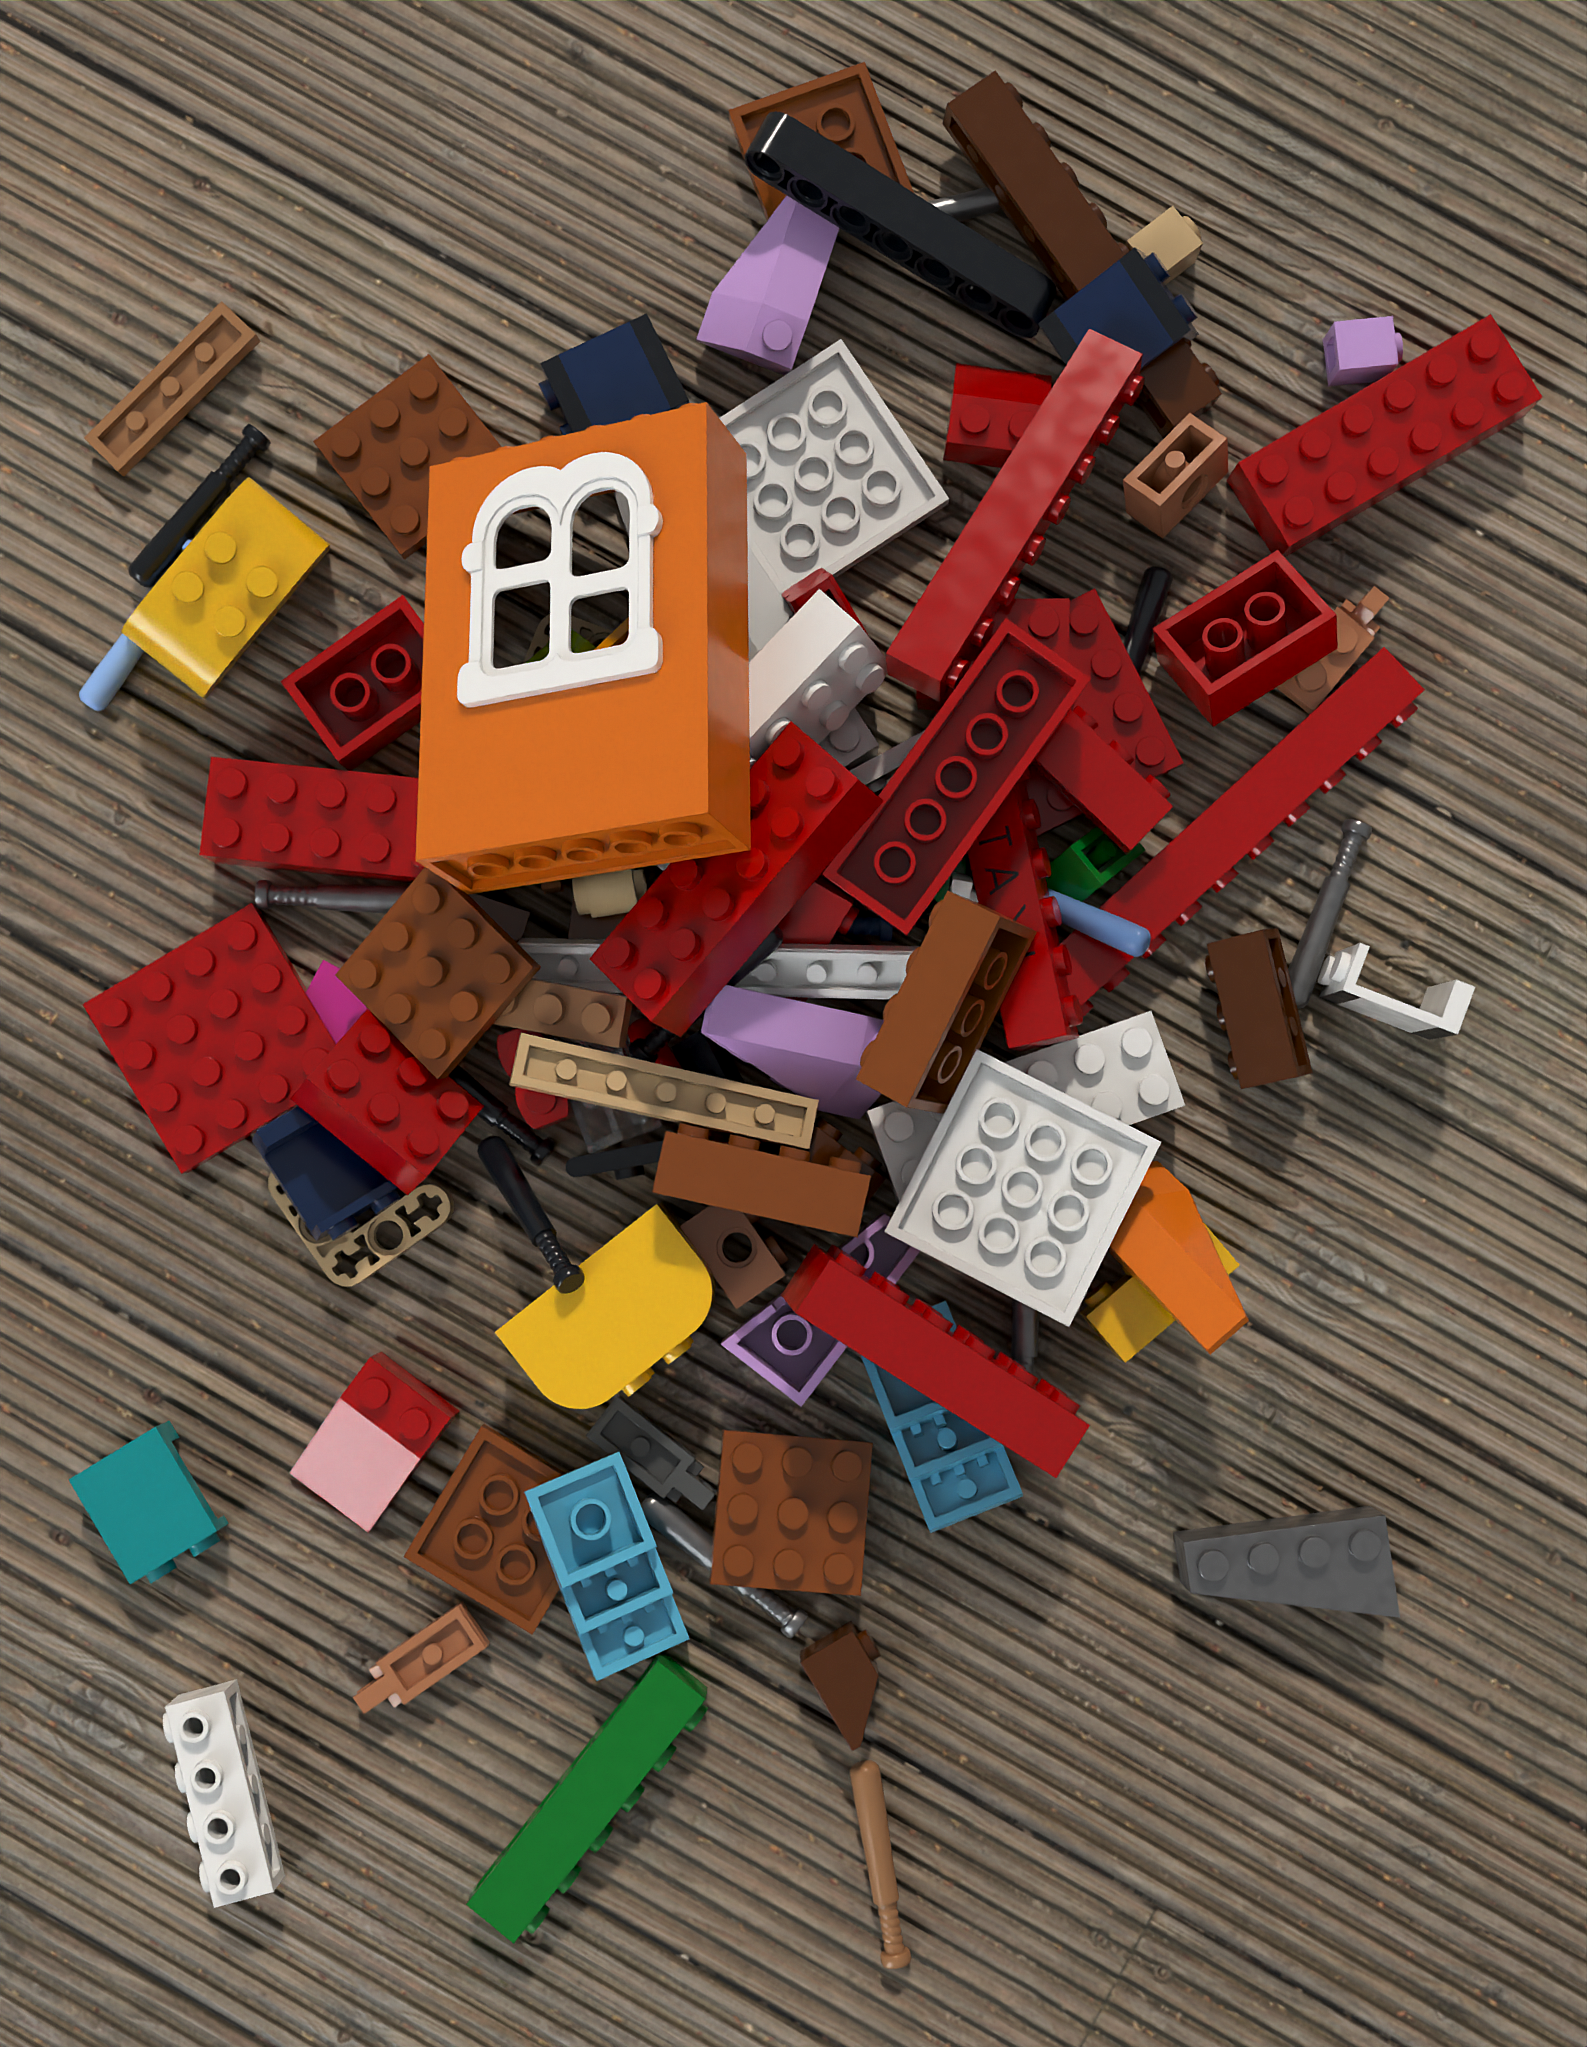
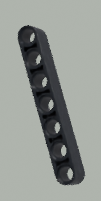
(900, 224)

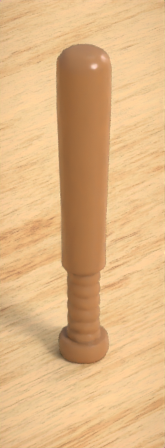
(876, 1841)

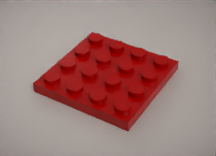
(1114, 700)
(213, 1036)

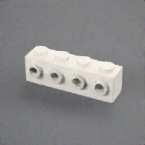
(223, 1793)

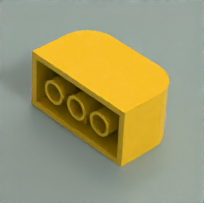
(225, 587)
(633, 1309)

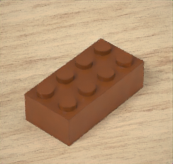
(944, 1003)
(762, 1183)

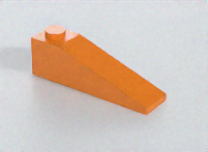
(1176, 1261)

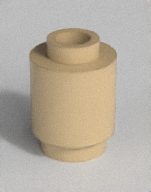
(609, 892)

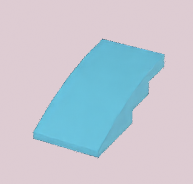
(947, 1460)
(606, 1565)

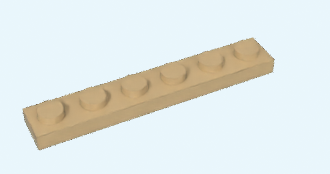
(663, 1092)

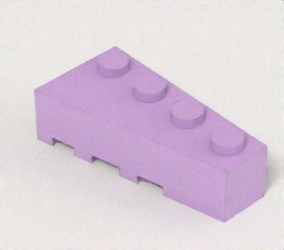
(791, 1349)

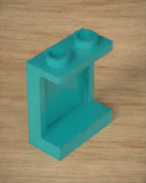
(147, 1505)

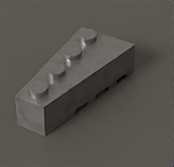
(1298, 1560)

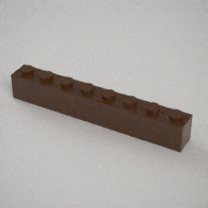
(1064, 229)

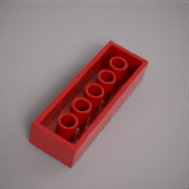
(1384, 437)
(957, 776)
(311, 820)
(718, 909)
(941, 1364)

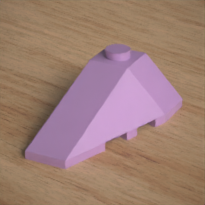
(771, 289)
(797, 1045)

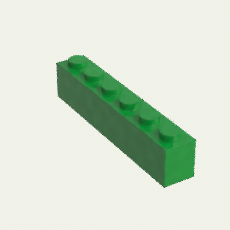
(587, 1797)

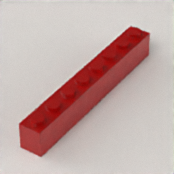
(1014, 516)

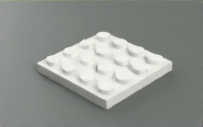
(827, 470)
(1022, 1187)

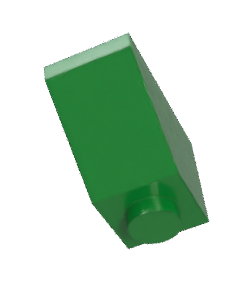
(1088, 865)

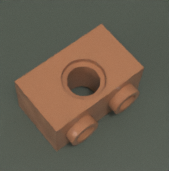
(1176, 475)
(742, 1278)

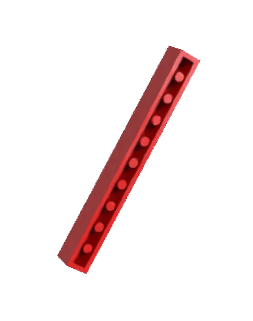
(1245, 816)

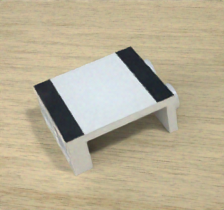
(1438, 1015)

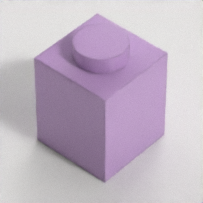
(1361, 350)

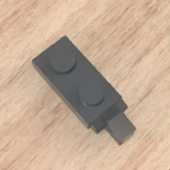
(651, 1453)

